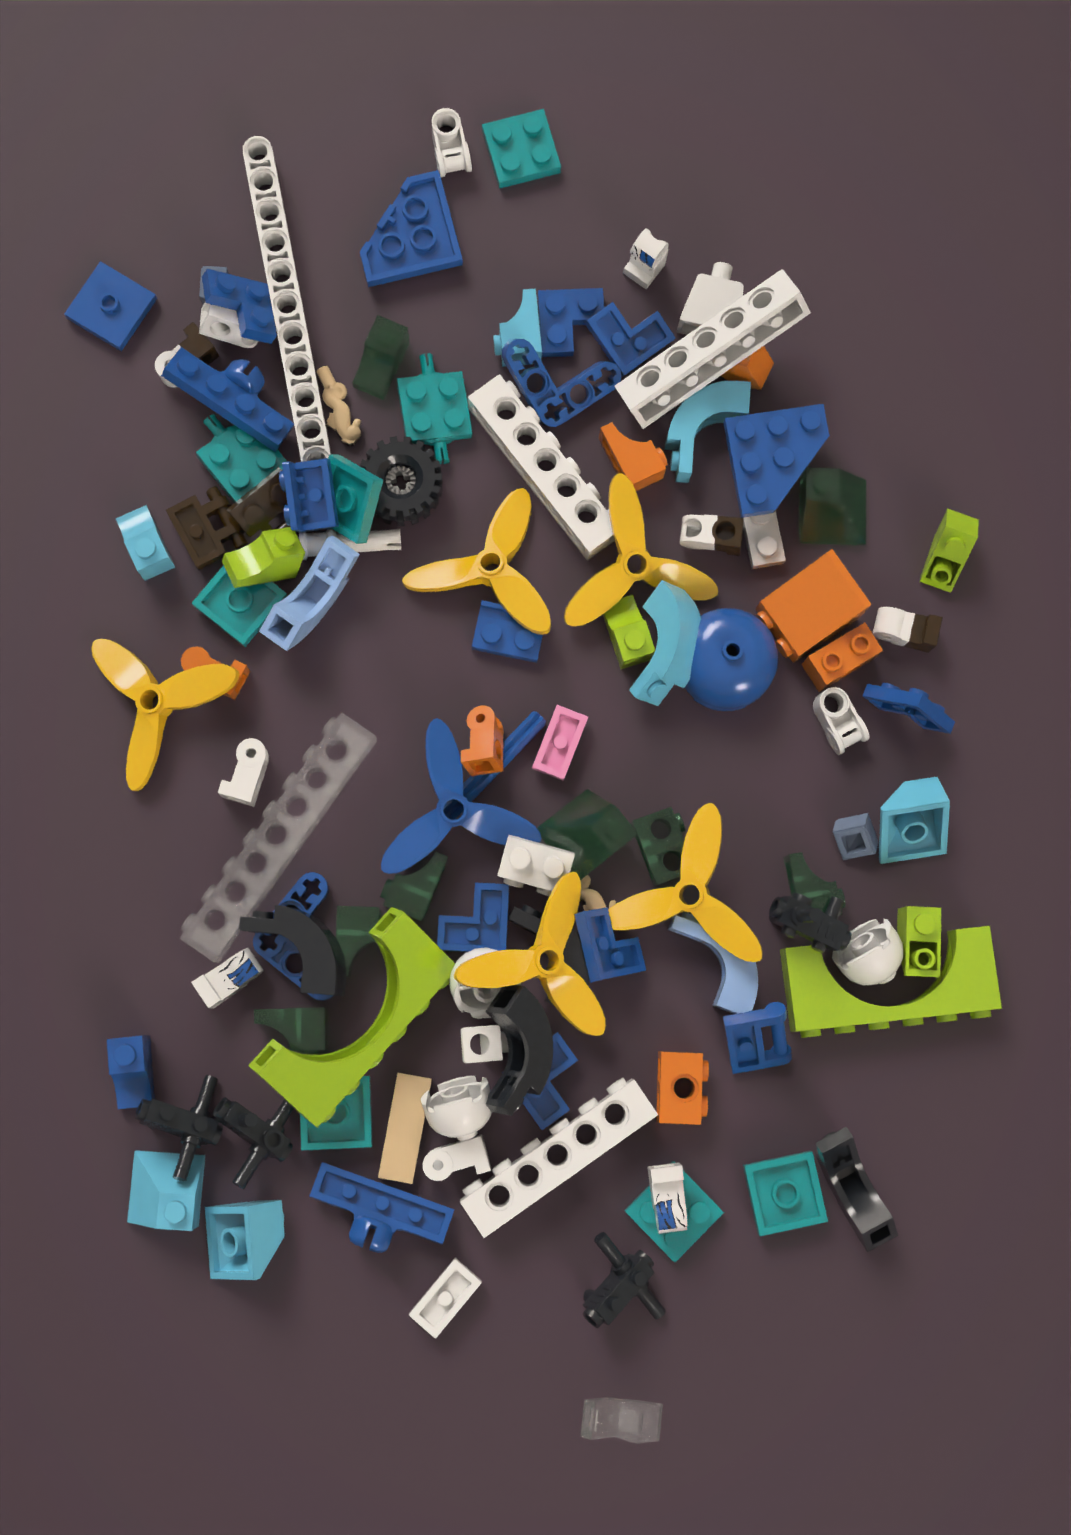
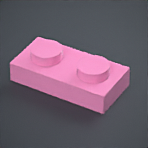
(560, 742)

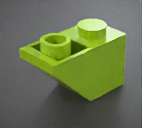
(950, 550)
(921, 939)

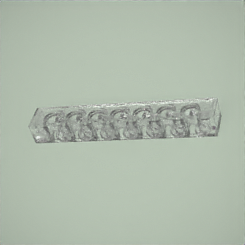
(358, 744)

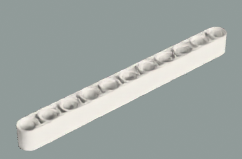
(283, 294)

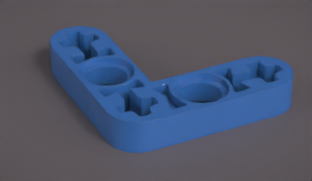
(549, 393)
(285, 947)

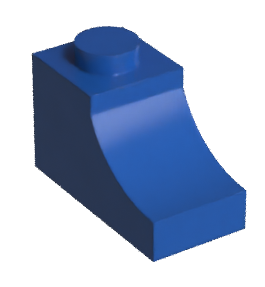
(131, 1069)

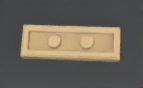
(404, 1129)

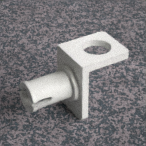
(492, 1043)

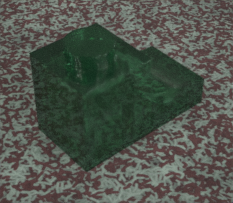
(381, 356)
(805, 882)
(415, 891)
(352, 930)
(302, 1027)

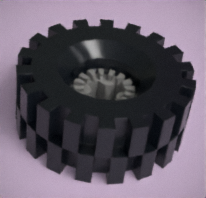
(413, 464)

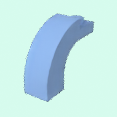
(309, 602)
(738, 978)

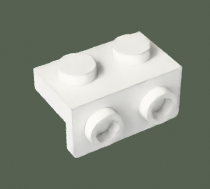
(534, 864)

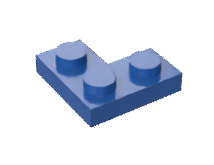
(248, 298)
(560, 311)
(625, 345)
(910, 703)
(484, 929)
(603, 954)
(549, 1104)

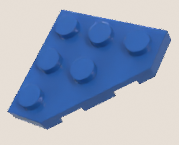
(412, 234)
(771, 453)

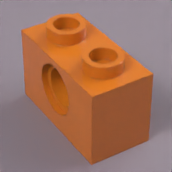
(842, 657)
(671, 1068)

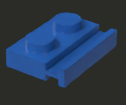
(502, 635)

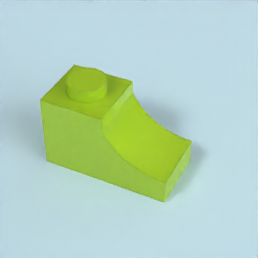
(269, 558)
(629, 633)

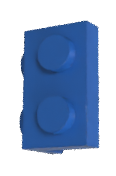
(309, 495)

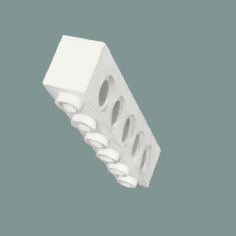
(713, 348)
(502, 395)
(490, 1216)

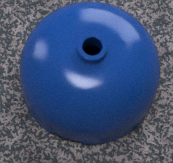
(736, 680)

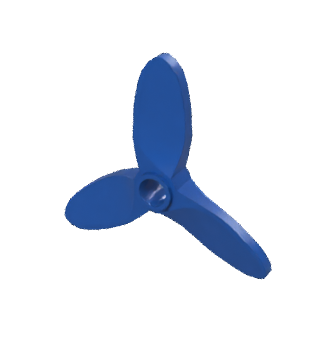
(447, 780)

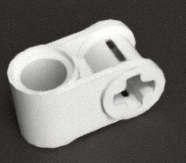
(450, 148)
(842, 721)

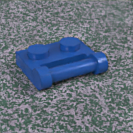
(746, 1039)

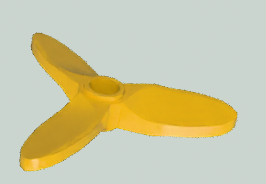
(501, 545)
(614, 581)
(178, 692)
(698, 864)
(561, 983)

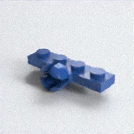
(230, 395)
(380, 1208)

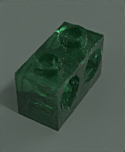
(654, 849)

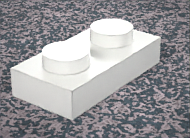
(763, 541)
(445, 1298)

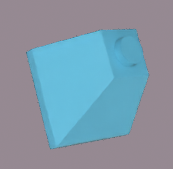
(914, 821)
(160, 1199)
(243, 1238)

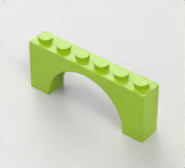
(414, 975)
(965, 985)

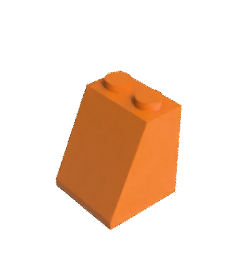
(812, 606)

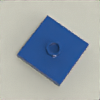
(110, 306)

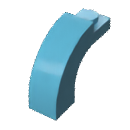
(697, 412)
(677, 631)

